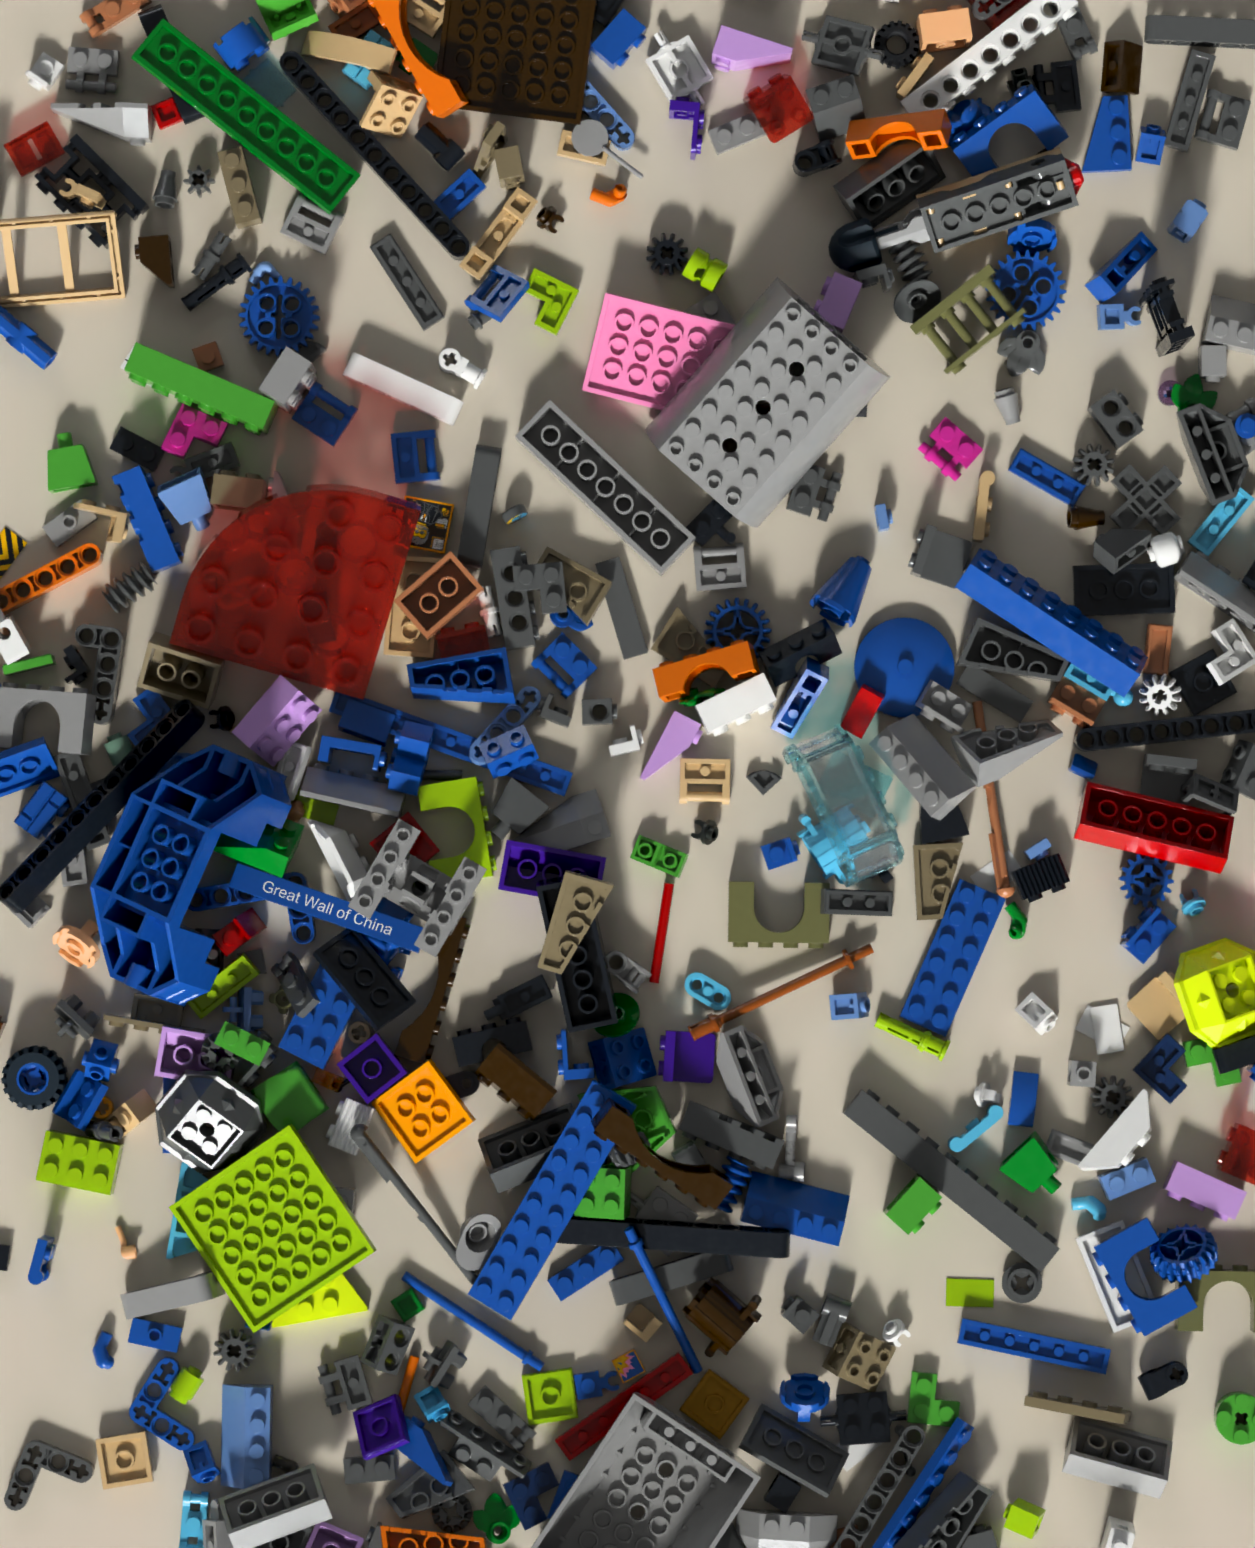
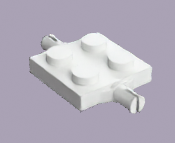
(679, 68)

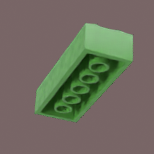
(201, 388)

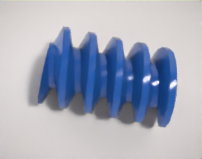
(735, 1172)

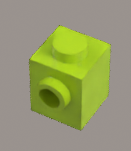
(1023, 1518)

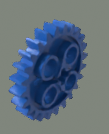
(1045, 303)
(257, 316)

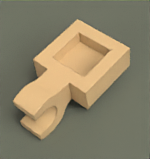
(87, 196)

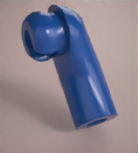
(100, 1351)

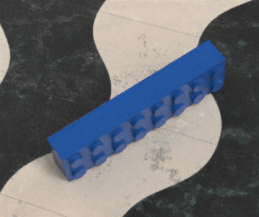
(1052, 622)

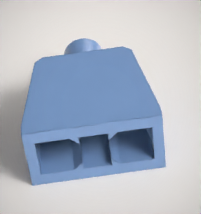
(187, 498)

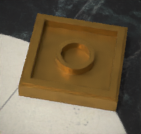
(714, 1403)

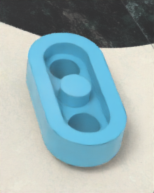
(707, 991)

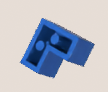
(410, 757)

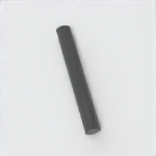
(442, 775)

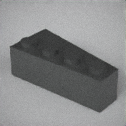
(1008, 653)

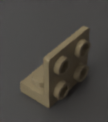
(858, 1357)

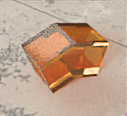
(327, 1079)

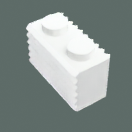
(350, 1113)

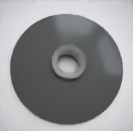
(916, 300)

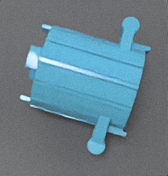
(820, 848)

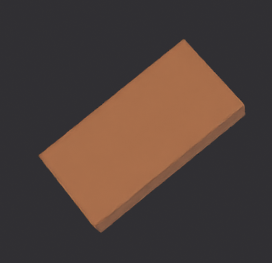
(1157, 649)

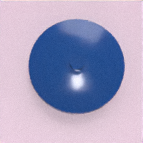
(900, 661)

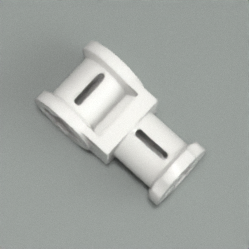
(462, 368)

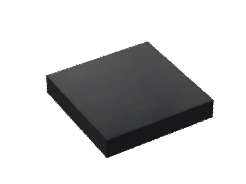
(1198, 685)

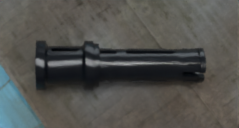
(226, 275)

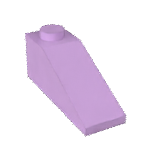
(676, 738)

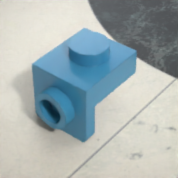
(432, 1404)

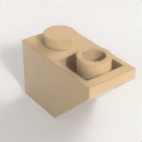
(132, 1112)

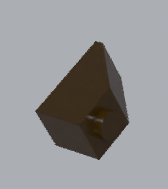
(156, 256)

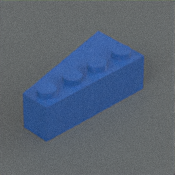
(148, 519)
(465, 677)

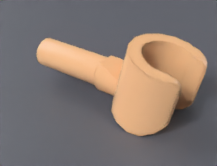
(128, 1252)

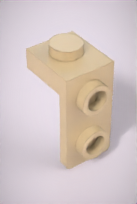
(117, 526)

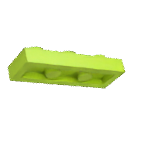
(226, 983)

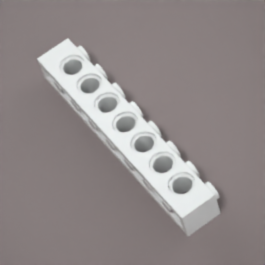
(993, 42)

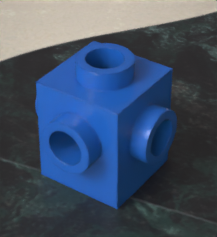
(101, 1060)

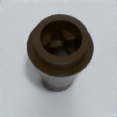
(1082, 517)

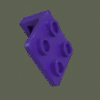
(683, 109)
(685, 1058)

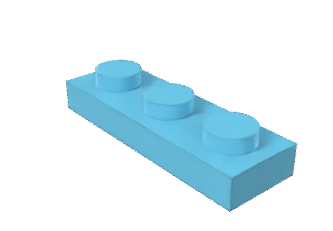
(1220, 522)

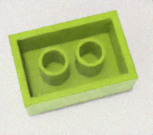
(79, 1162)

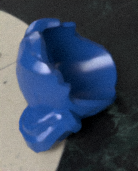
(965, 114)

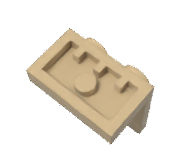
(391, 105)

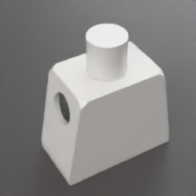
(15, 644)
(1117, 1537)

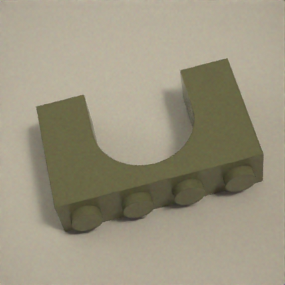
(745, 928)
(1199, 1288)

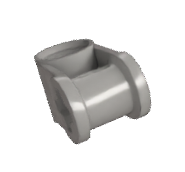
(628, 971)

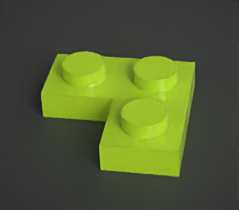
(557, 298)

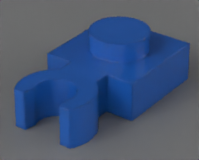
(591, 1384)

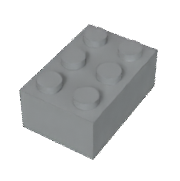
(289, 380)

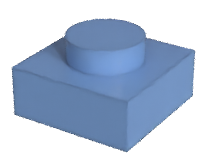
(883, 517)
(1038, 850)

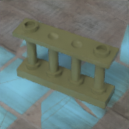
(946, 311)

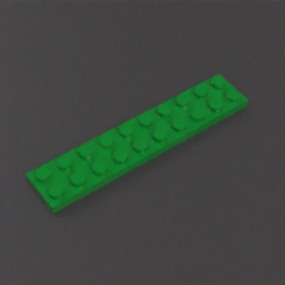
(245, 116)

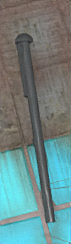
(388, 1173)

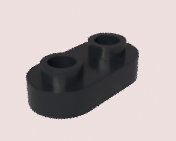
(456, 1079)

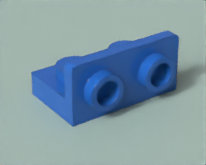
(80, 1099)

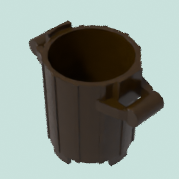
(721, 1315)

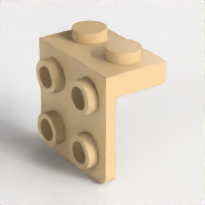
(1158, 1005)

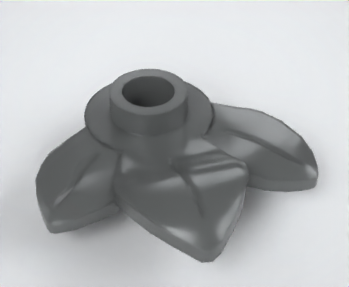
(1020, 356)

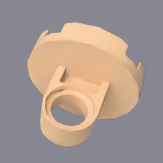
(78, 944)

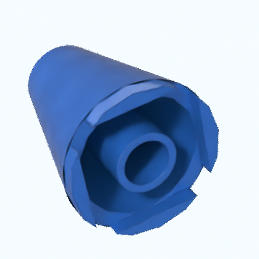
(843, 592)

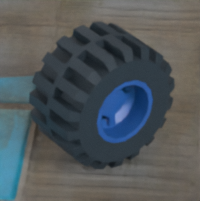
(34, 1077)

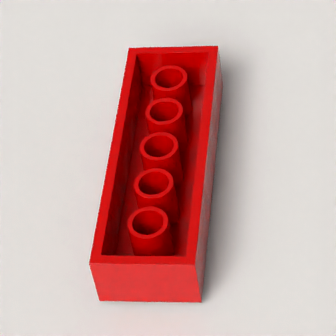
(1154, 827)

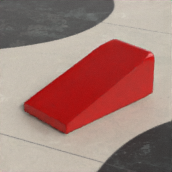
(862, 711)

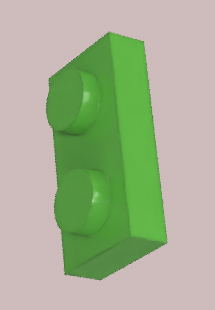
(242, 1043)

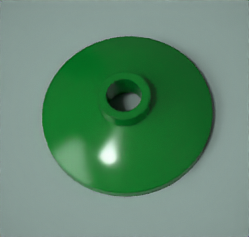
(629, 1016)

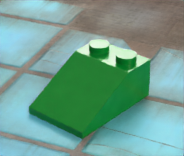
(272, 851)

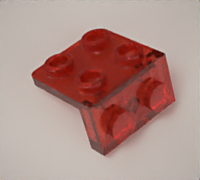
(778, 107)
(1239, 1153)

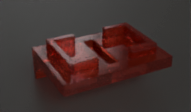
(23, 155)

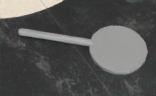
(592, 138)

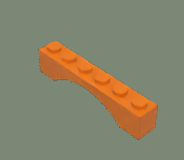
(441, 92)

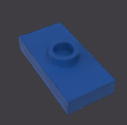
(155, 1334)

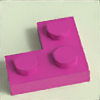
(189, 425)

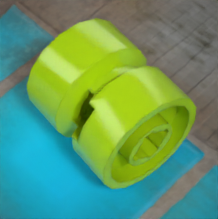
(713, 270)

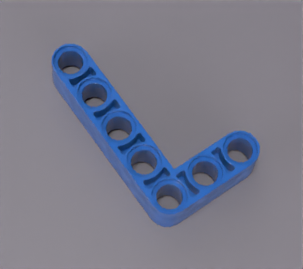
(234, 898)

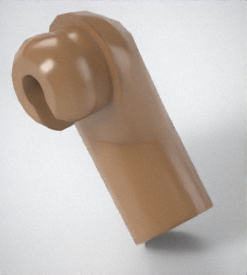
(297, 811)

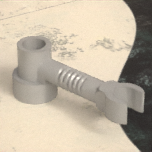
(791, 1168)

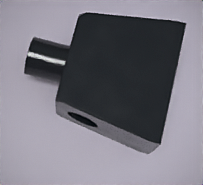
(935, 830)

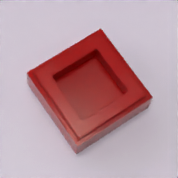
(166, 113)

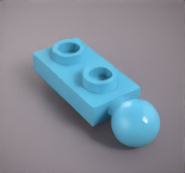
(1094, 686)

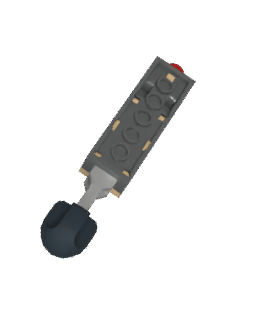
(967, 210)

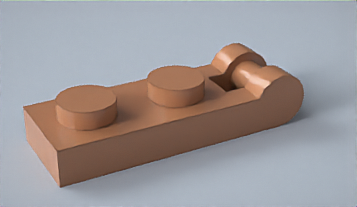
(113, 13)

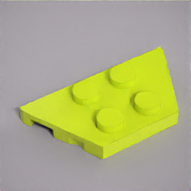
(331, 1300)

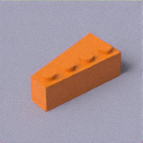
(412, 1538)

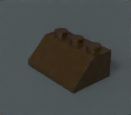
(515, 1082)

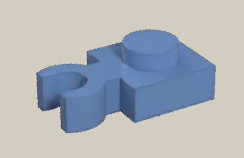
(1113, 316)

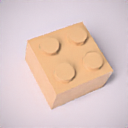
(944, 29)

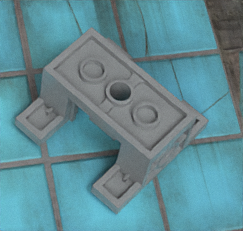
(394, 876)

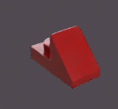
(239, 931)

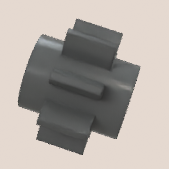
(198, 188)

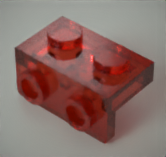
(462, 641)

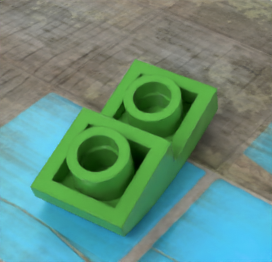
(659, 856)

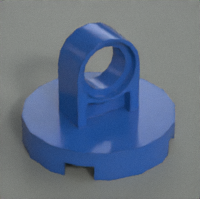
(1033, 236)
(804, 1395)

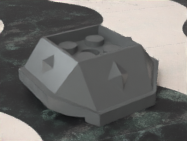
(211, 1099)

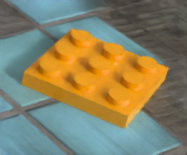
(423, 1111)

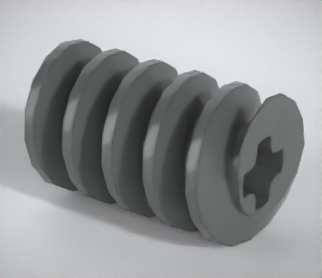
(910, 261)
(129, 587)

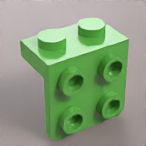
(286, 16)

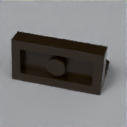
(1121, 67)

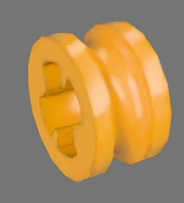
(106, 1100)

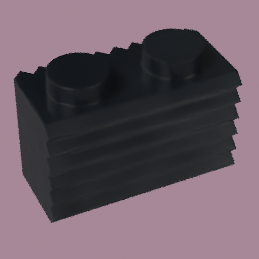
(1040, 877)

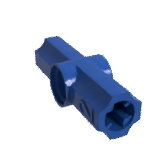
(25, 340)

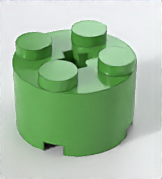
(1225, 1417)

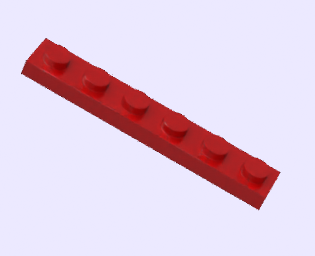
(599, 1422)

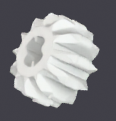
(1167, 701)

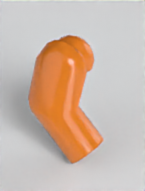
(611, 197)

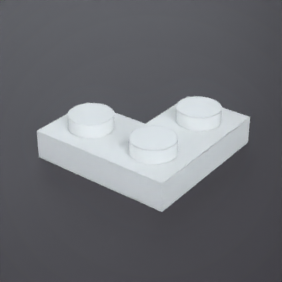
(1237, 652)

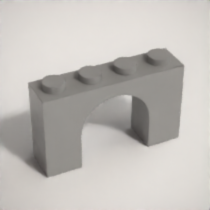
(74, 709)

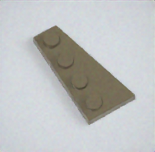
(574, 911)
(1085, 1409)

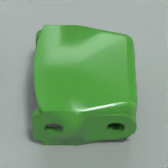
(290, 1098)

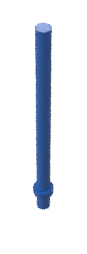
(637, 1245)
(526, 1356)

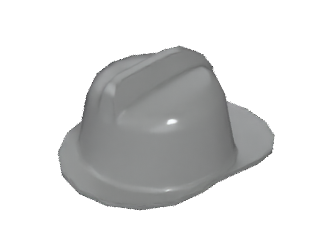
(477, 1240)

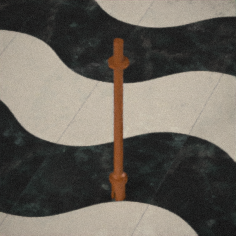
(715, 1022)

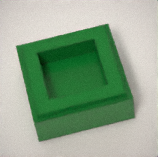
(407, 1304)

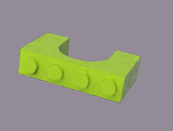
(466, 796)

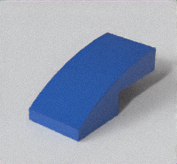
(1023, 1099)

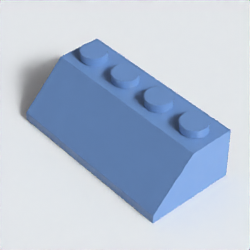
(246, 1434)

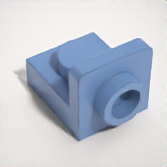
(849, 1006)

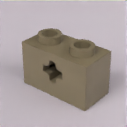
(509, 167)

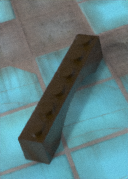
(416, 1038)
(701, 1181)

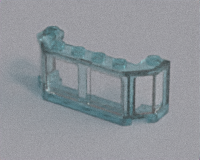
(847, 804)

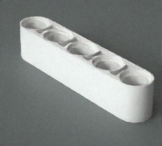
(403, 388)

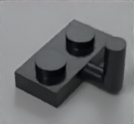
(710, 522)

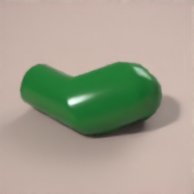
(1018, 922)

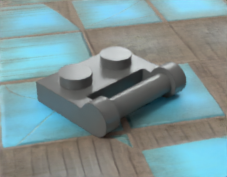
(1230, 122)

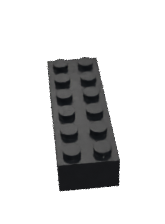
(586, 981)

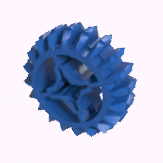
(737, 609)
(1184, 1253)

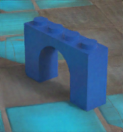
(1024, 108)
(1147, 1313)

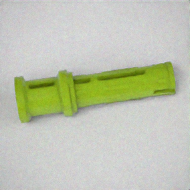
(923, 1040)

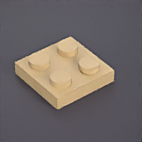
(124, 1460)

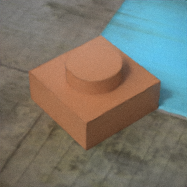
(208, 357)

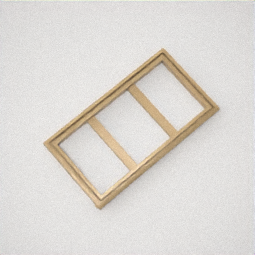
(70, 294)

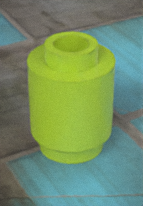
(186, 1384)

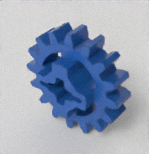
(1146, 891)

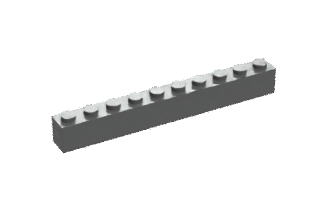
(951, 1180)

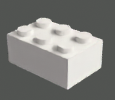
(736, 705)

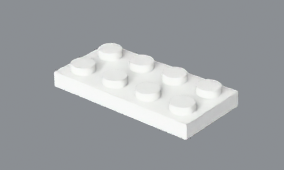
(1134, 1276)

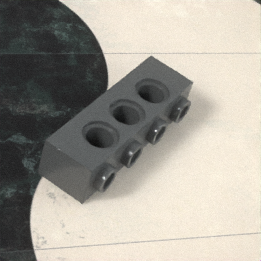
(513, 637)

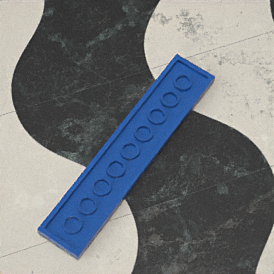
(546, 1207)

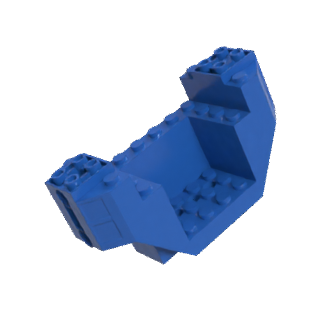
(160, 859)

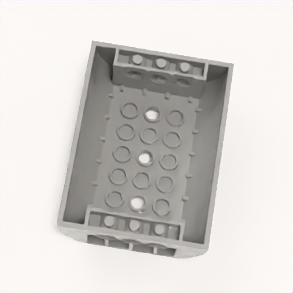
(804, 411)
(681, 1509)

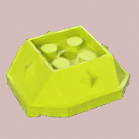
(1202, 992)

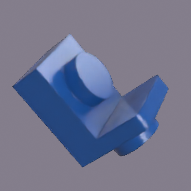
(1150, 144)
(780, 853)
(201, 1462)

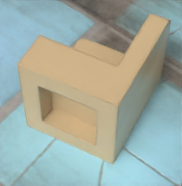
(642, 1322)

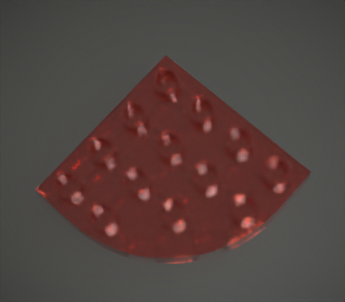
(301, 585)

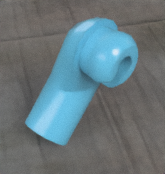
(1092, 1204)

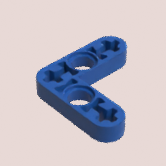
(151, 1404)

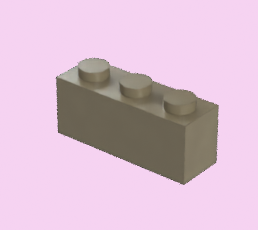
(239, 187)

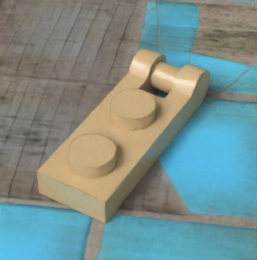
(983, 505)

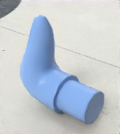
(260, 270)

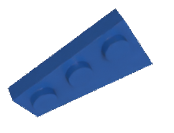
(1110, 140)

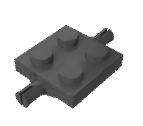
(842, 45)

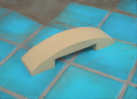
(349, 50)
(499, 234)

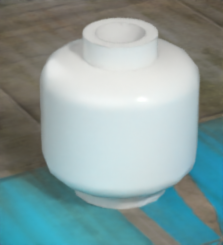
(1166, 549)

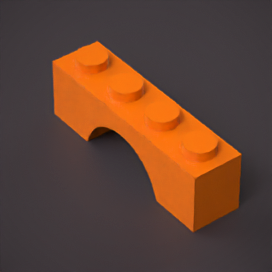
(870, 135)
(675, 678)

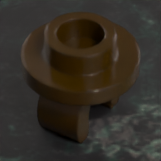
(546, 217)

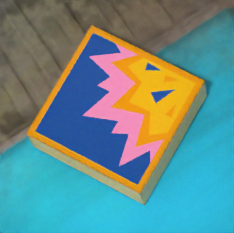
(628, 1365)

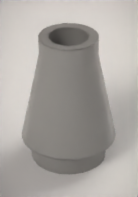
(1007, 403)

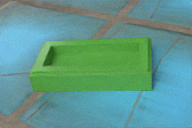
(29, 664)

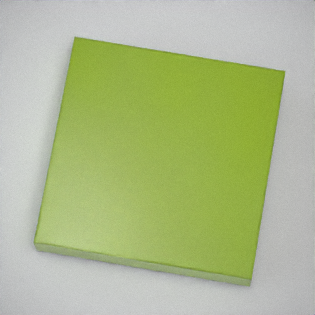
(550, 1396)

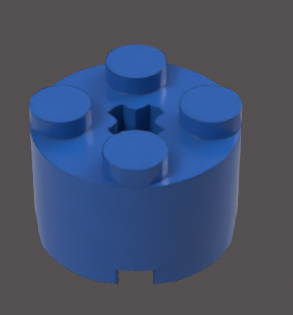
(242, 44)

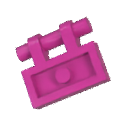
(955, 443)

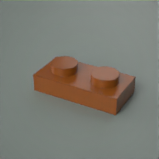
(356, 22)

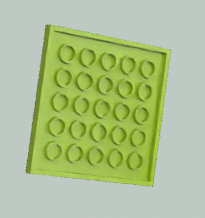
(272, 1228)

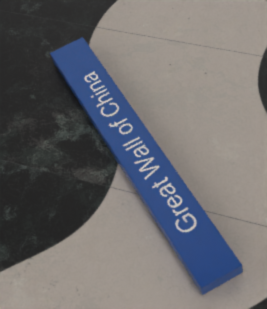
(324, 907)

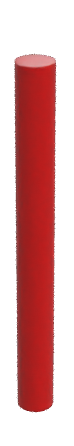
(661, 932)

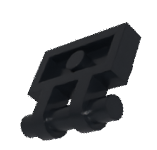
(1064, 82)

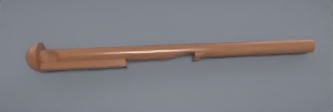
(995, 838)

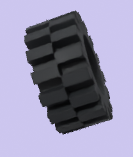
(907, 34)

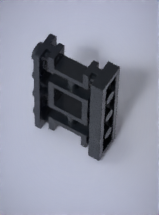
(105, 178)
(1166, 316)

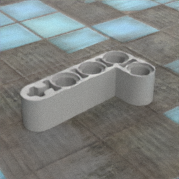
(171, 1295)

